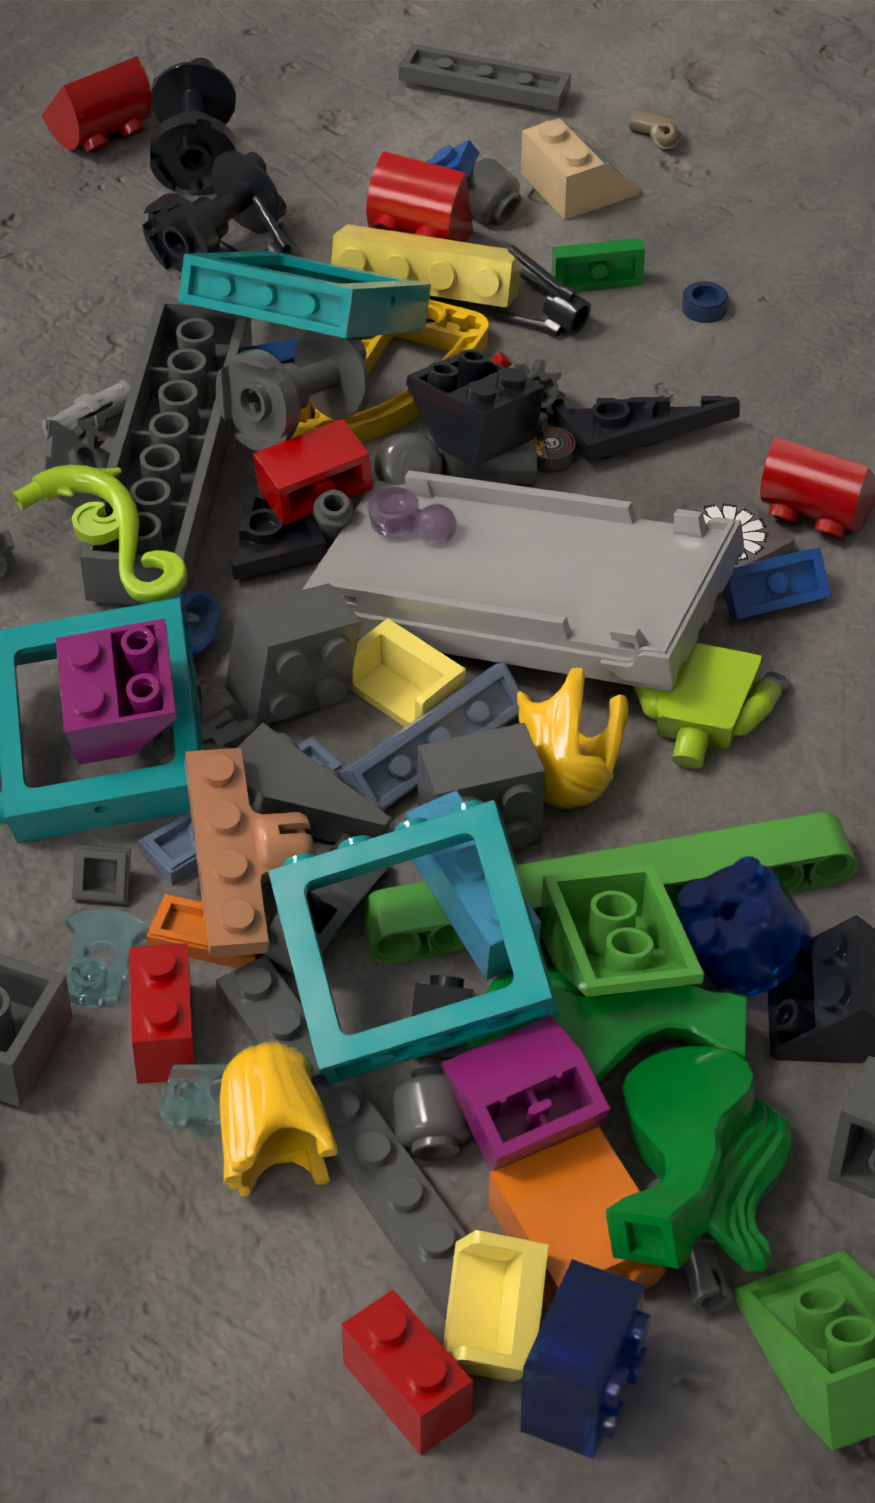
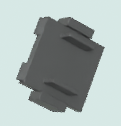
(75, 446)

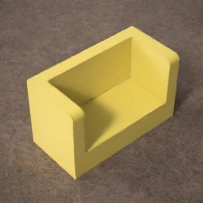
(402, 673)
(494, 1303)

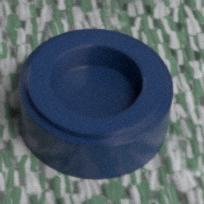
(705, 302)

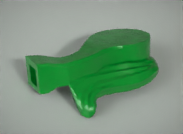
(619, 1024)
(710, 1148)

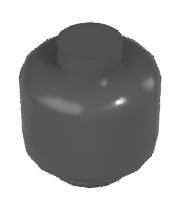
(492, 192)
(406, 453)
(429, 1116)

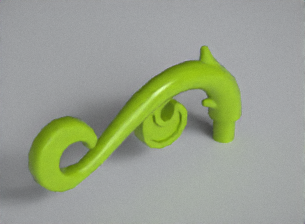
(96, 529)

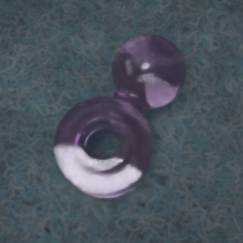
(397, 512)

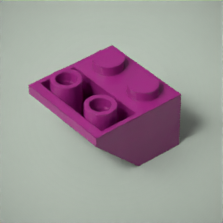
(115, 689)
(526, 1092)

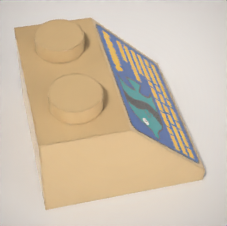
(572, 170)

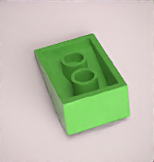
(615, 931)
(820, 1342)

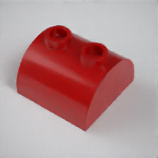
(100, 106)
(419, 199)
(817, 487)

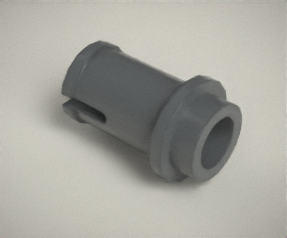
(332, 512)

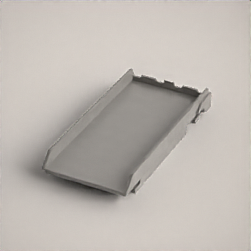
(540, 579)

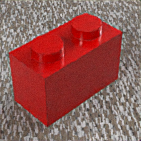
(310, 464)
(161, 1010)
(407, 1371)

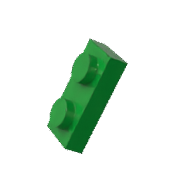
(600, 264)

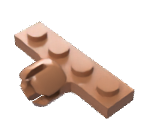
(236, 850)

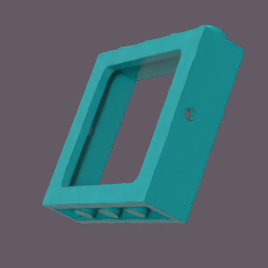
(304, 293)
(106, 798)
(520, 1003)

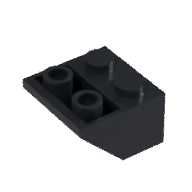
(476, 406)
(828, 999)

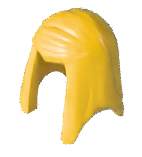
(574, 765)
(272, 1116)

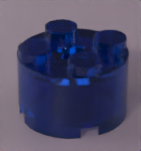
(743, 927)

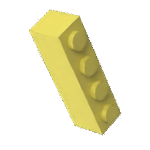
(451, 267)

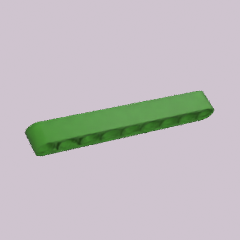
(802, 851)

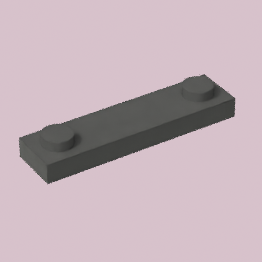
(485, 77)

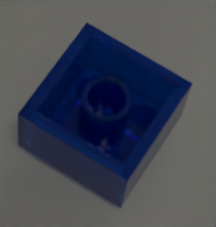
(584, 1359)

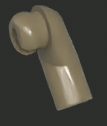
(660, 127)

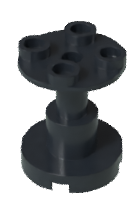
(193, 109)
(190, 227)

